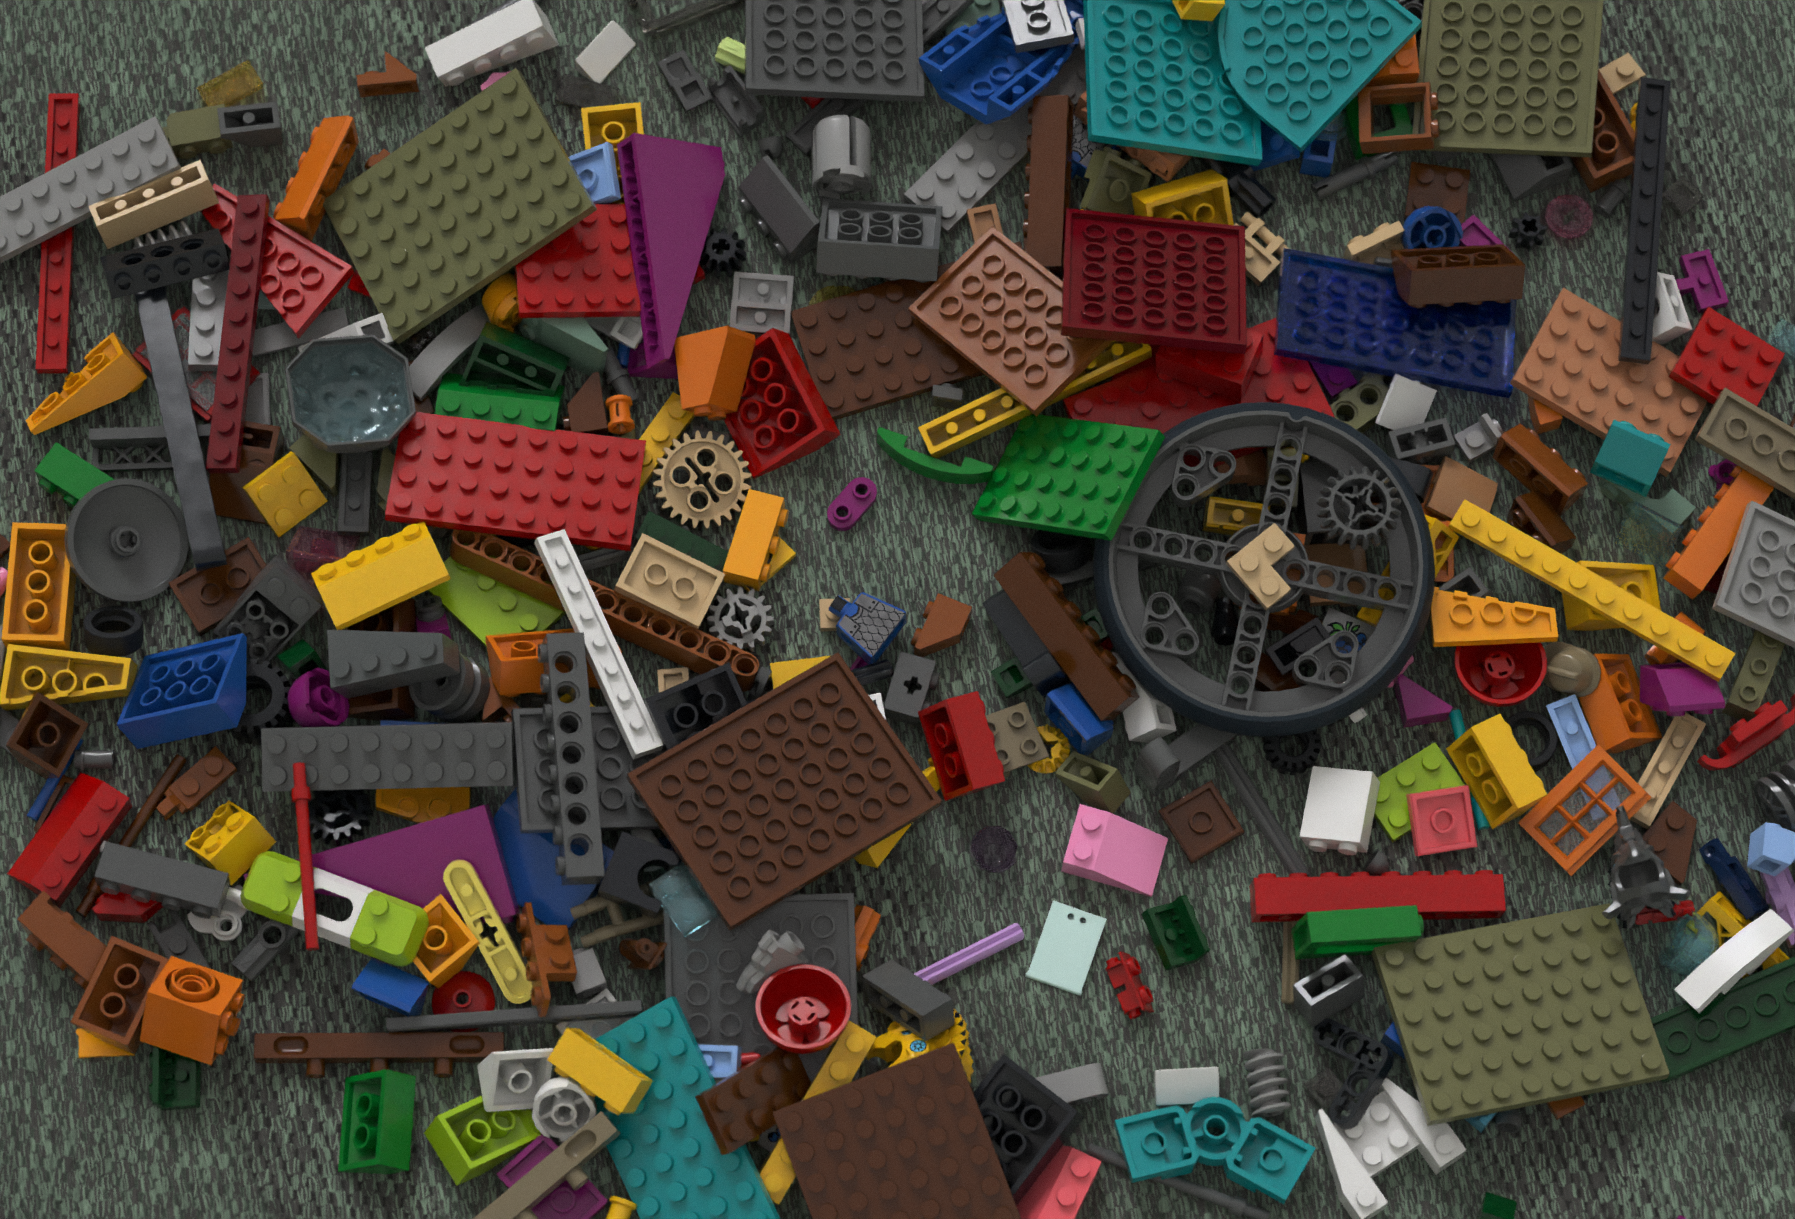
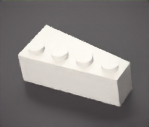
(492, 43)

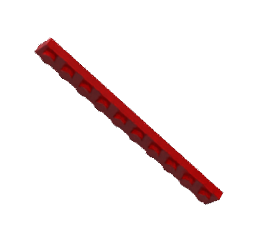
(57, 251)

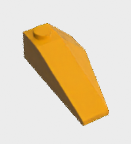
(106, 378)

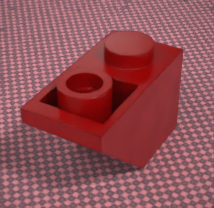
(124, 908)

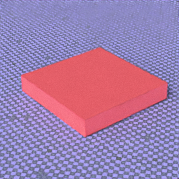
(1441, 820)

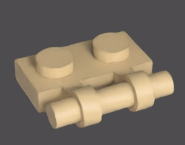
(1260, 260)

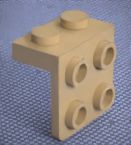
(1378, 244)

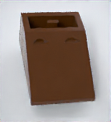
(260, 450)

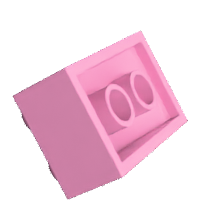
(1114, 851)

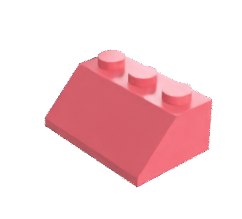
(1061, 1186)

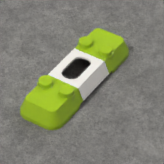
(378, 923)

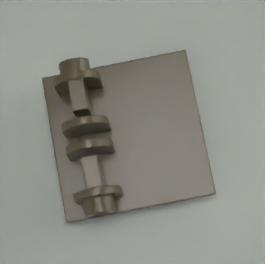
(1016, 737)

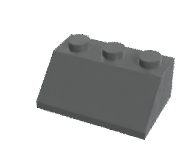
(779, 211)

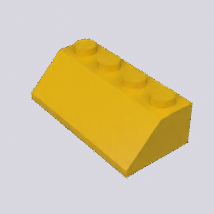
(380, 575)

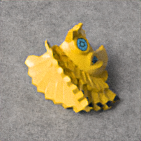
(902, 1045)

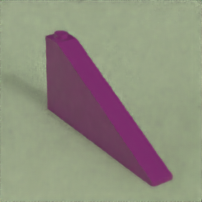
(669, 209)
(414, 859)

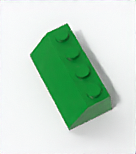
(499, 404)

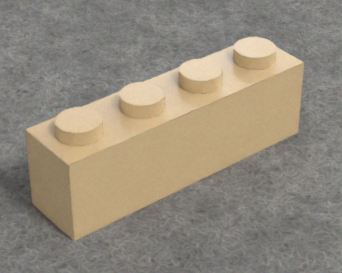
(153, 204)

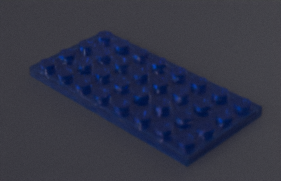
(1356, 320)

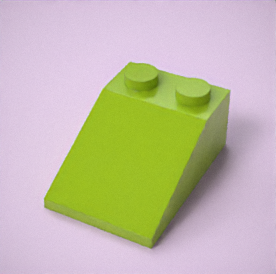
(477, 1140)

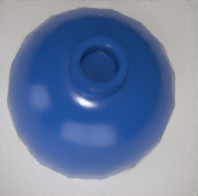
(1431, 229)

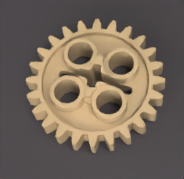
(679, 495)

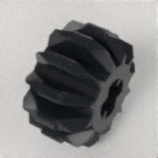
(731, 257)

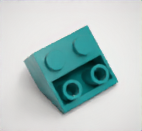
(1630, 457)

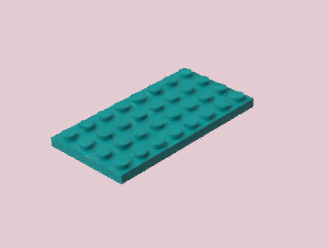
(666, 1143)

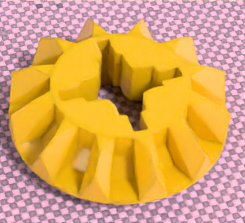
(1058, 752)

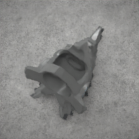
(1638, 876)

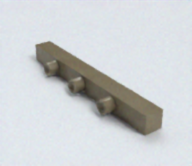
(552, 1171)

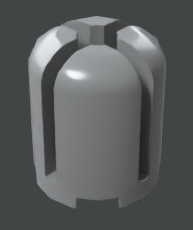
(841, 156)

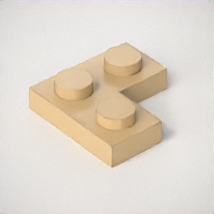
(1255, 563)

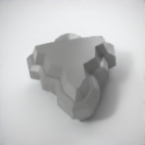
(770, 956)

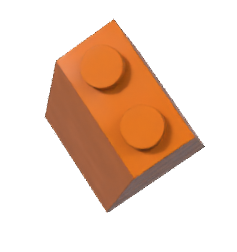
(713, 370)

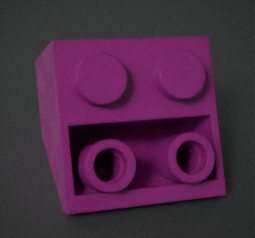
(1679, 689)

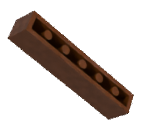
(1048, 179)
(1066, 635)

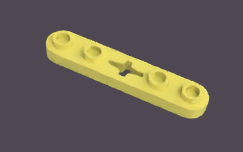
(474, 903)

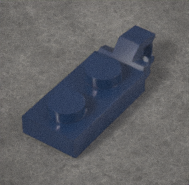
(1734, 879)

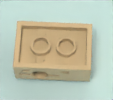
(669, 581)

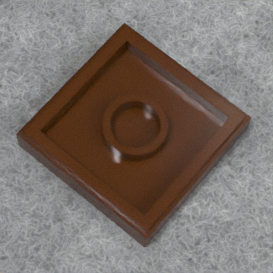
(1201, 822)

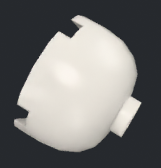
(562, 1108)

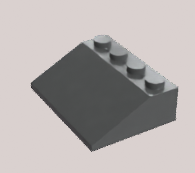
(879, 240)

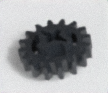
(339, 814)

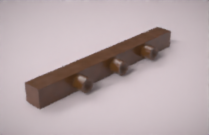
(377, 1049)

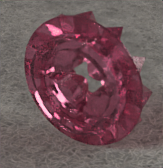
(1563, 205)

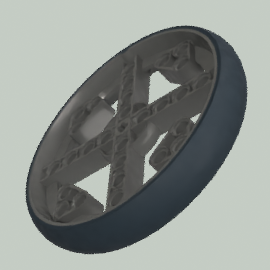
(1318, 699)

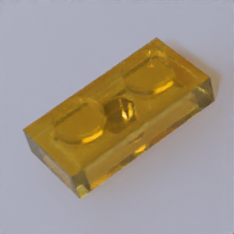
(231, 86)

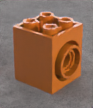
(192, 1010)

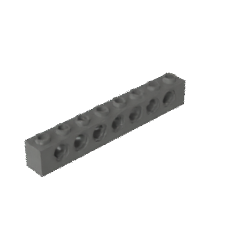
(570, 650)

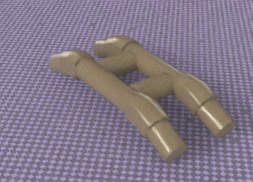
(619, 925)

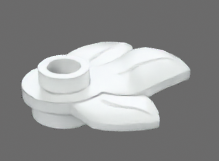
(230, 913)

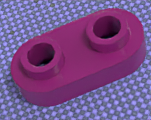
(853, 503)

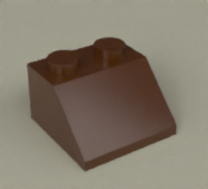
(46, 737)

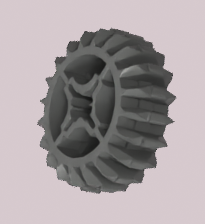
(1370, 513)

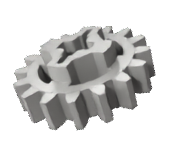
(751, 615)

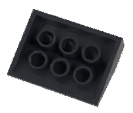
(695, 705)
(1023, 1122)

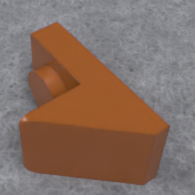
(395, 80)
(497, 706)

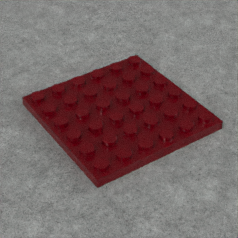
(1154, 281)

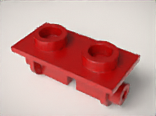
(1127, 973)

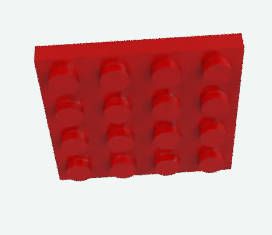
(582, 271)

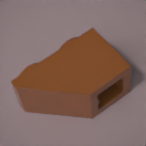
(943, 626)

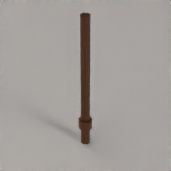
(135, 828)

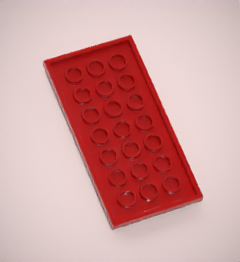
(1163, 402)
(516, 480)

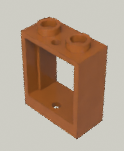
(1391, 95)

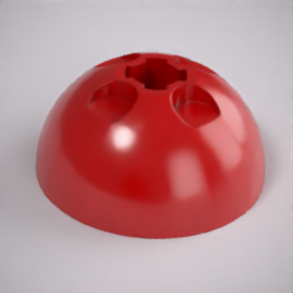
(1522, 666)
(805, 995)

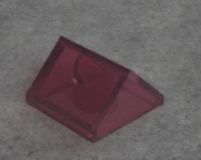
(318, 547)

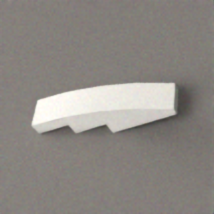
(1734, 959)

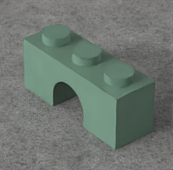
(1671, 506)

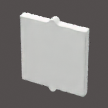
(1405, 404)

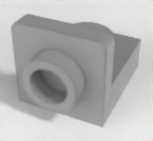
(1478, 438)

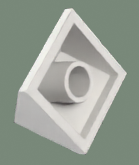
(513, 1078)

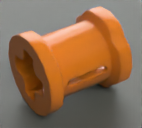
(620, 414)

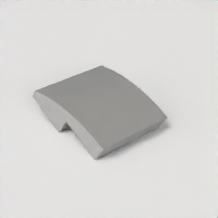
(761, 302)

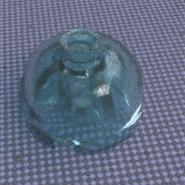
(1691, 944)

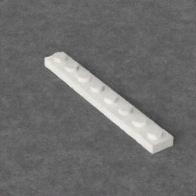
(600, 644)

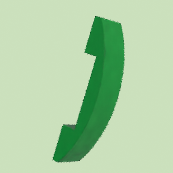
(969, 472)

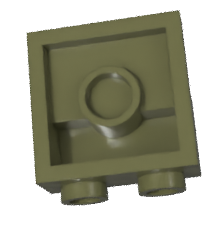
(1113, 182)

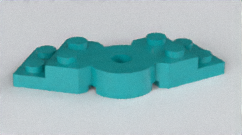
(1251, 1152)

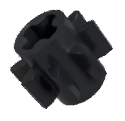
(1527, 239)

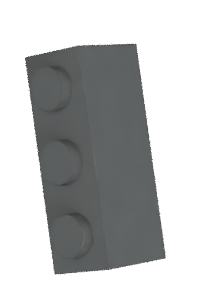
(908, 1000)

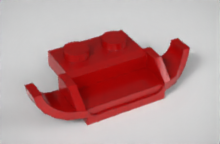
(1752, 736)

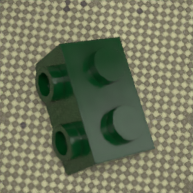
(1176, 933)
(174, 1080)

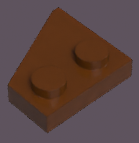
(1673, 839)

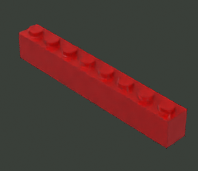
(1436, 896)

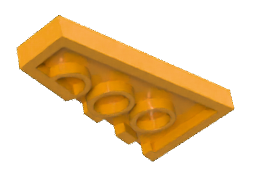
(1474, 620)

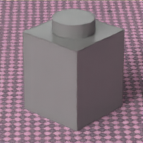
(589, 974)

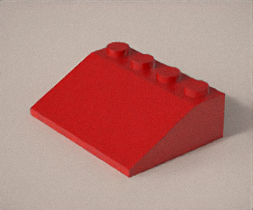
(779, 408)

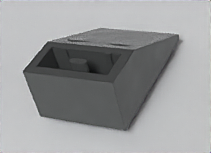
(271, 610)

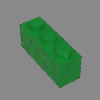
(68, 474)

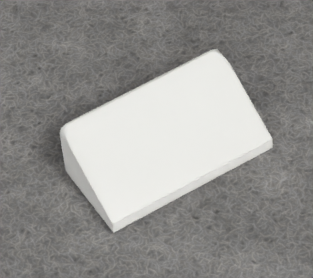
(604, 53)
(1185, 1085)

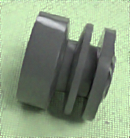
(1777, 796)

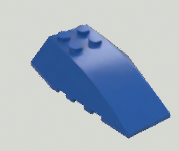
(983, 72)

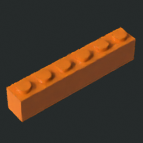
(1715, 537)

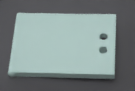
(1066, 948)

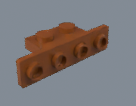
(547, 956)

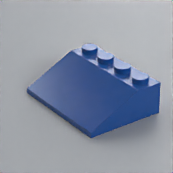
(187, 692)
(532, 868)

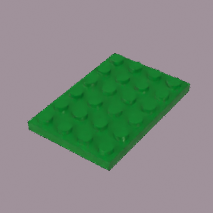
(1068, 476)

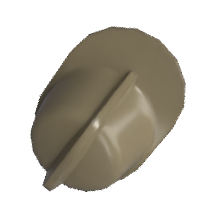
(1571, 669)

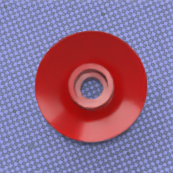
(463, 983)

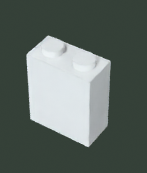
(1339, 810)

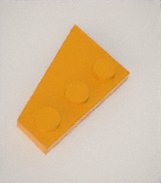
(423, 803)

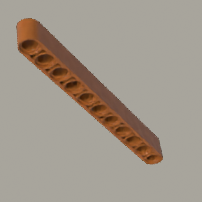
(619, 608)

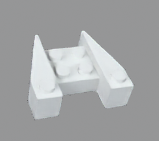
(1385, 1135)

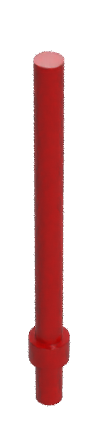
(301, 796)

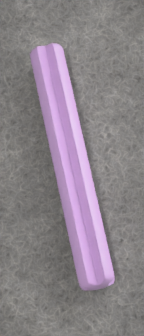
(972, 954)

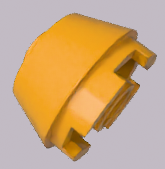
(501, 302)

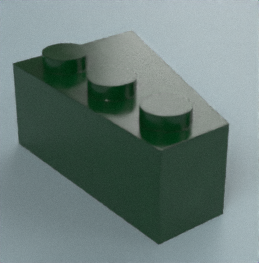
(513, 363)

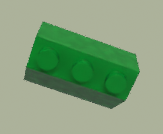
(377, 1123)

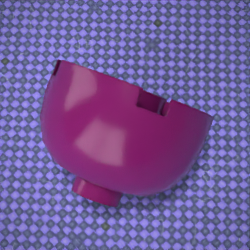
(314, 702)

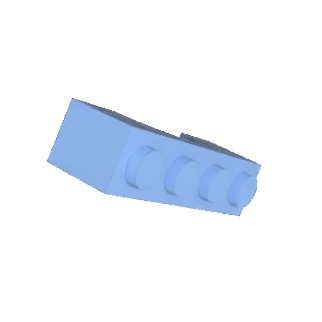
(1771, 849)

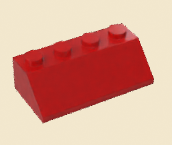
(70, 838)

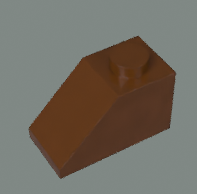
(587, 409)

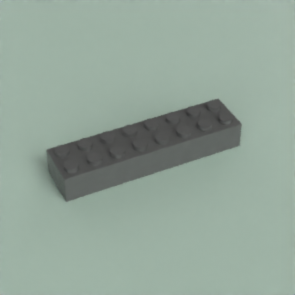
(390, 756)

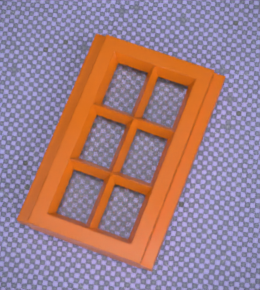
(1581, 810)

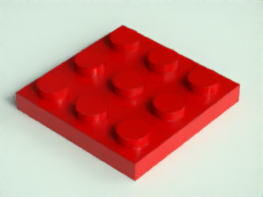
(1725, 357)

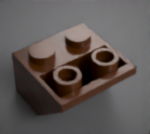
(1538, 519)

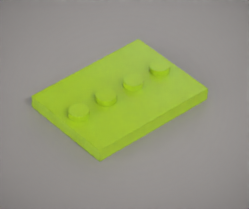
(491, 606)

